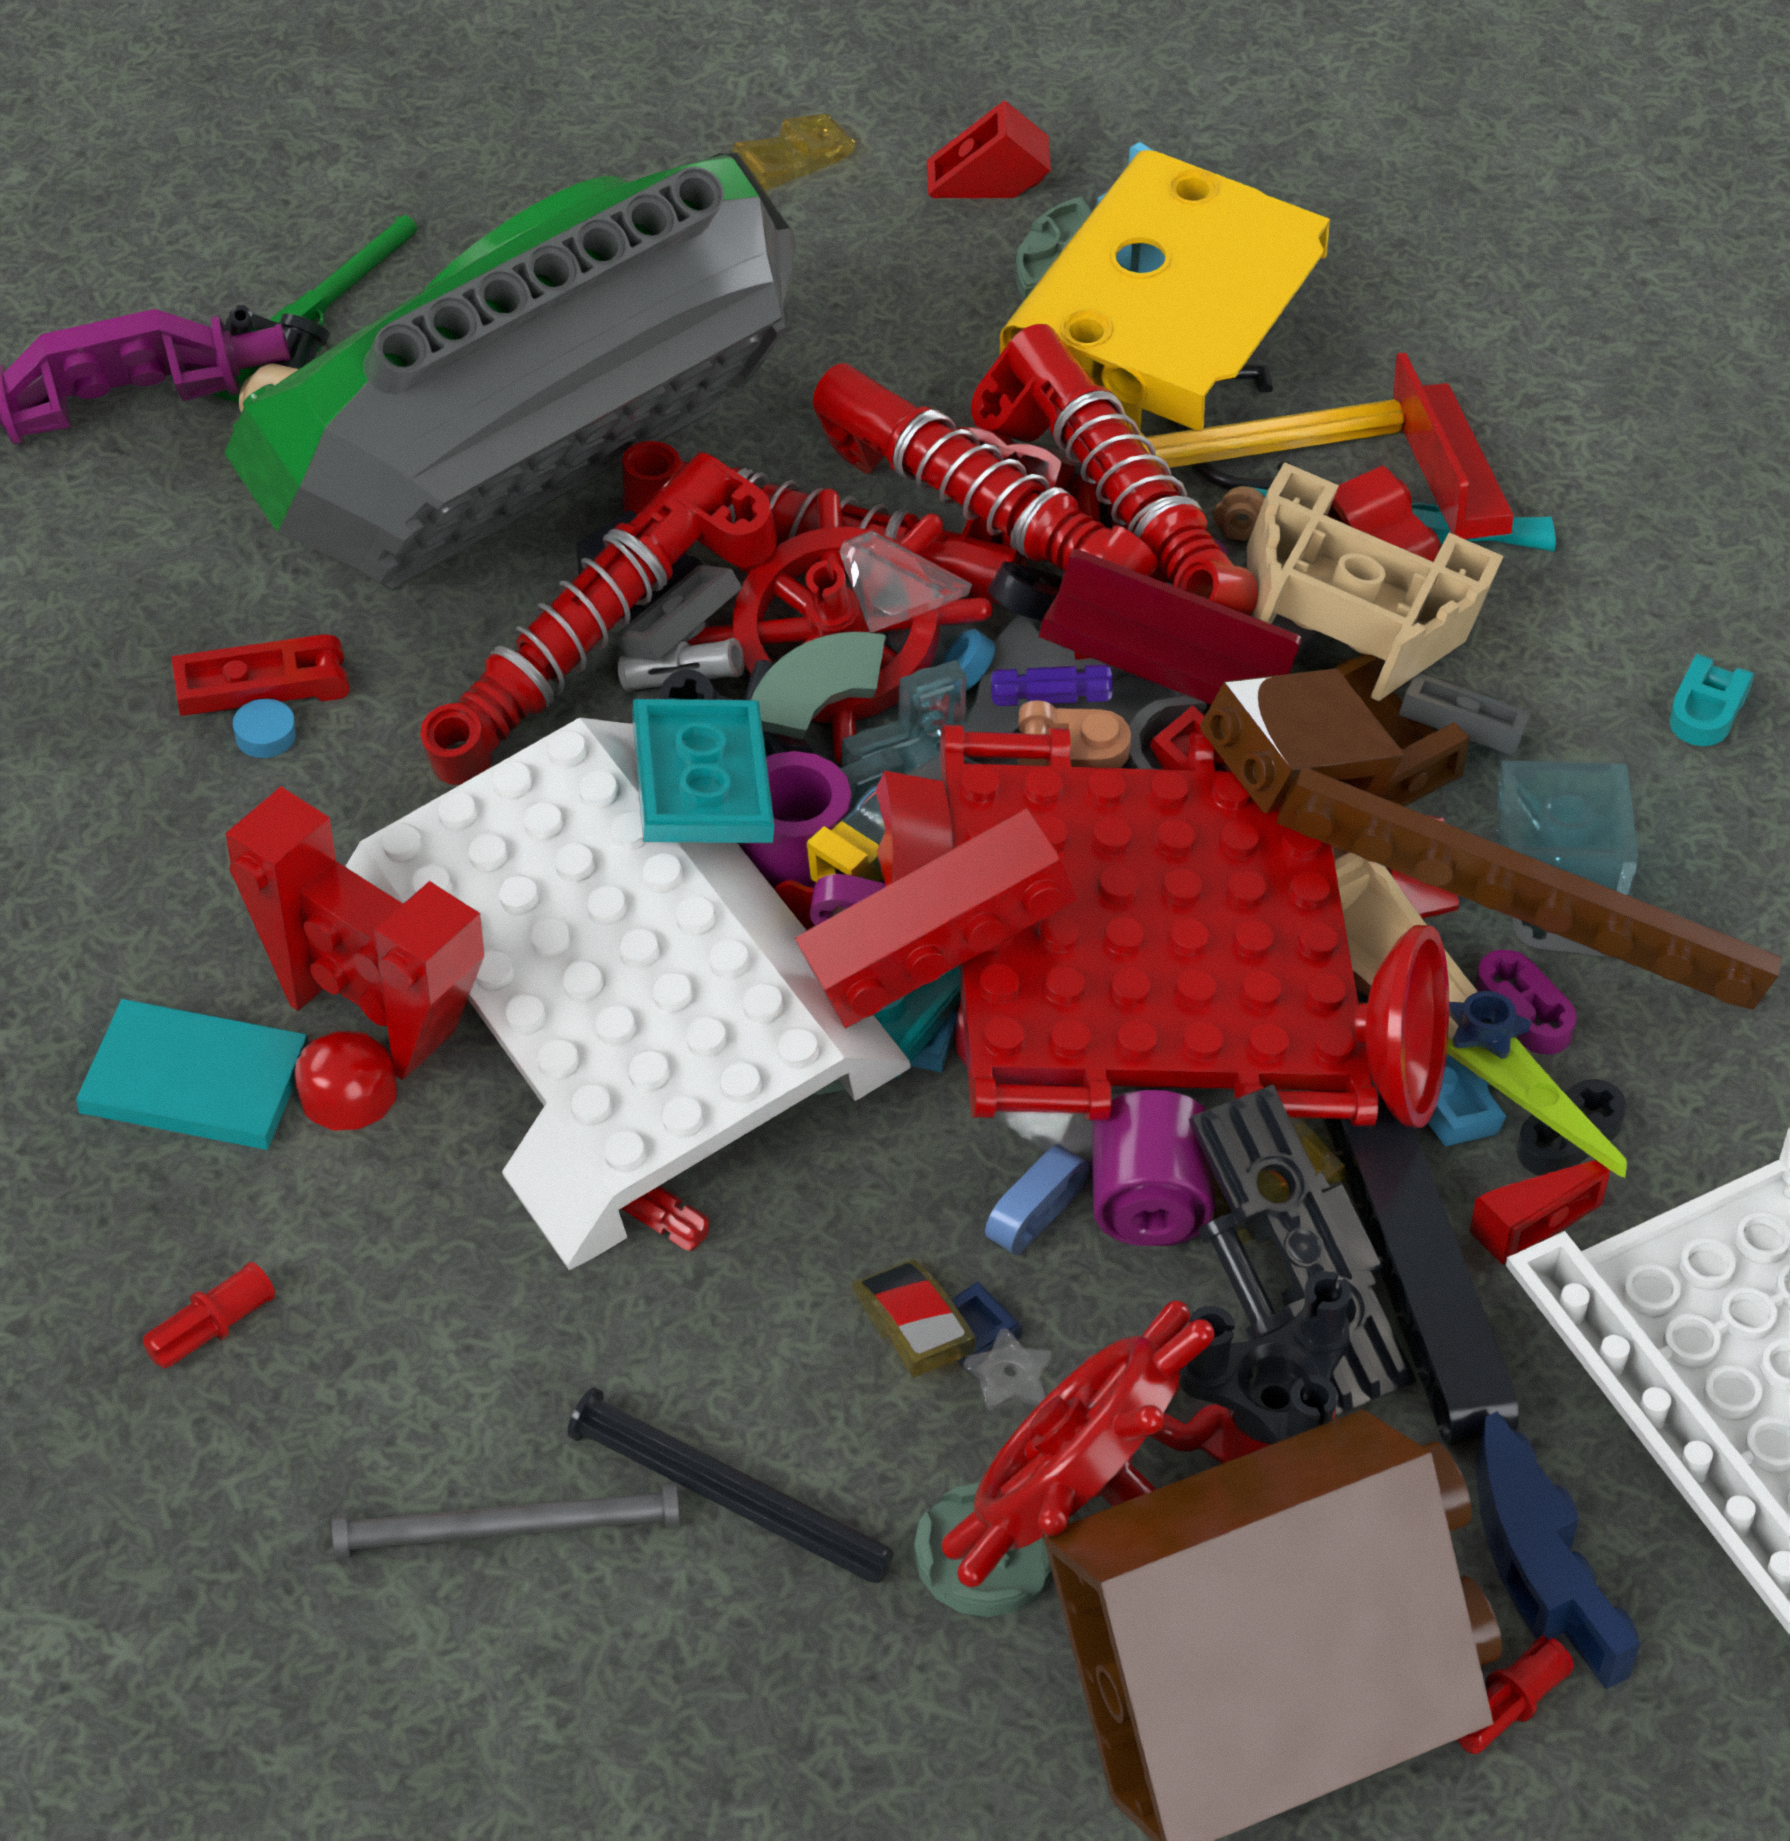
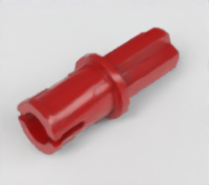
(208, 1315)
(1519, 1688)

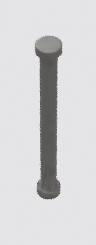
(504, 1521)

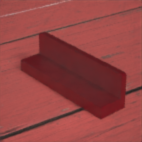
(1161, 630)

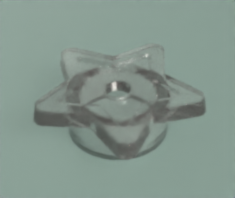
(1006, 1389)

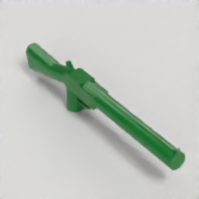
(315, 302)

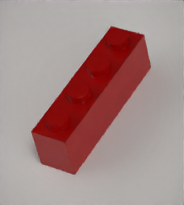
(936, 918)

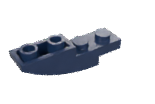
(1531, 1541)

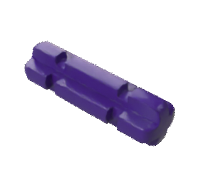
(1052, 685)

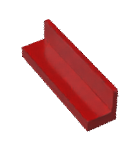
(1450, 457)

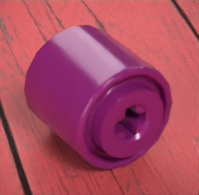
(804, 798)
(1151, 1170)

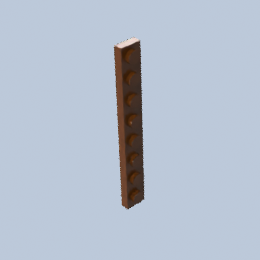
(1528, 889)

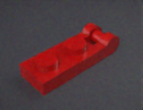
(260, 671)

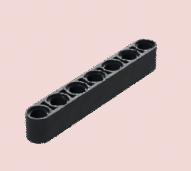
(1425, 1275)

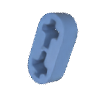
(1037, 1199)

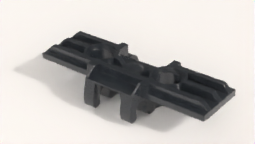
(1311, 1231)

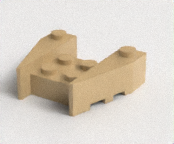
(1361, 586)

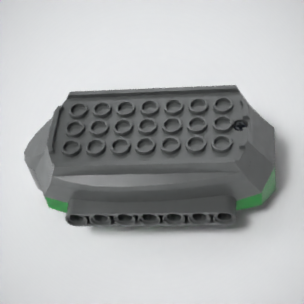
(523, 368)

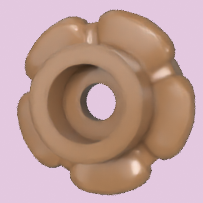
(1238, 501)

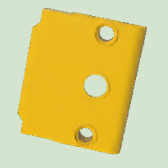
(1198, 316)

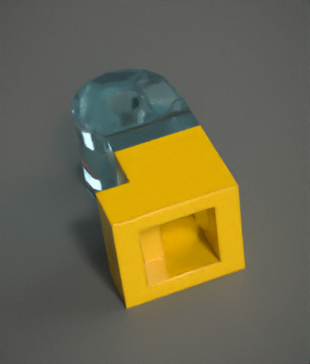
(851, 843)

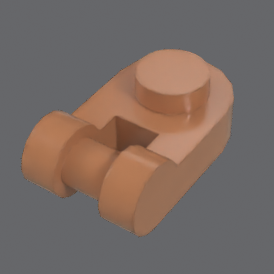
(1096, 735)

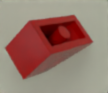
(991, 158)

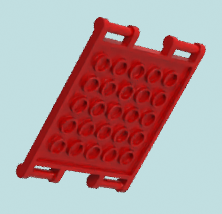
(1188, 961)

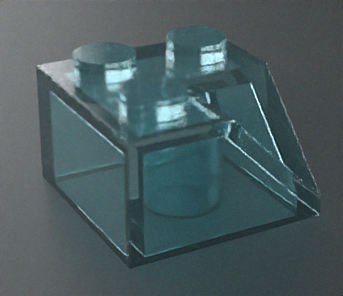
(1571, 818)

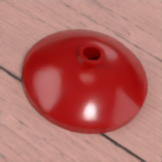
(1408, 1025)

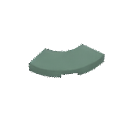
(1047, 240)
(817, 676)

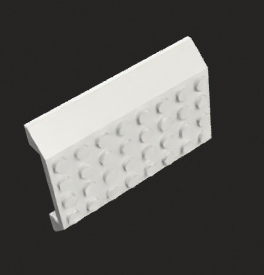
(622, 977)
(1694, 1353)

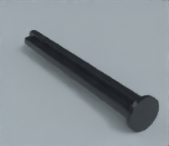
(729, 1487)

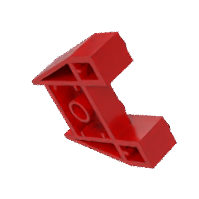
(346, 936)

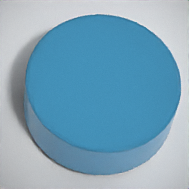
(973, 653)
(264, 728)

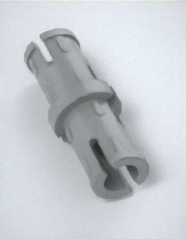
(713, 660)

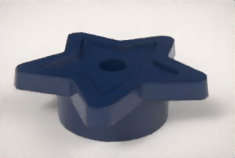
(1490, 1008)

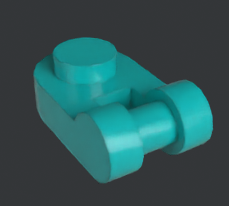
(1708, 701)

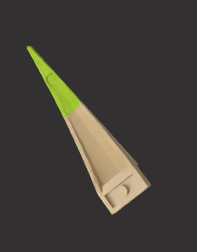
(1374, 920)

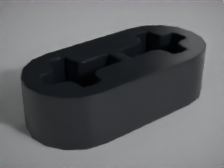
(1024, 589)
(1588, 1093)

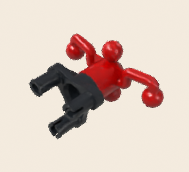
(1266, 1384)

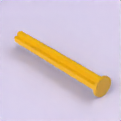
(1278, 433)

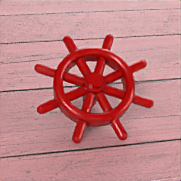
(834, 609)
(1078, 1444)

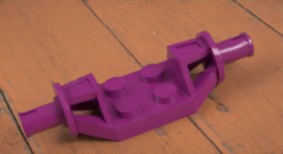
(122, 352)

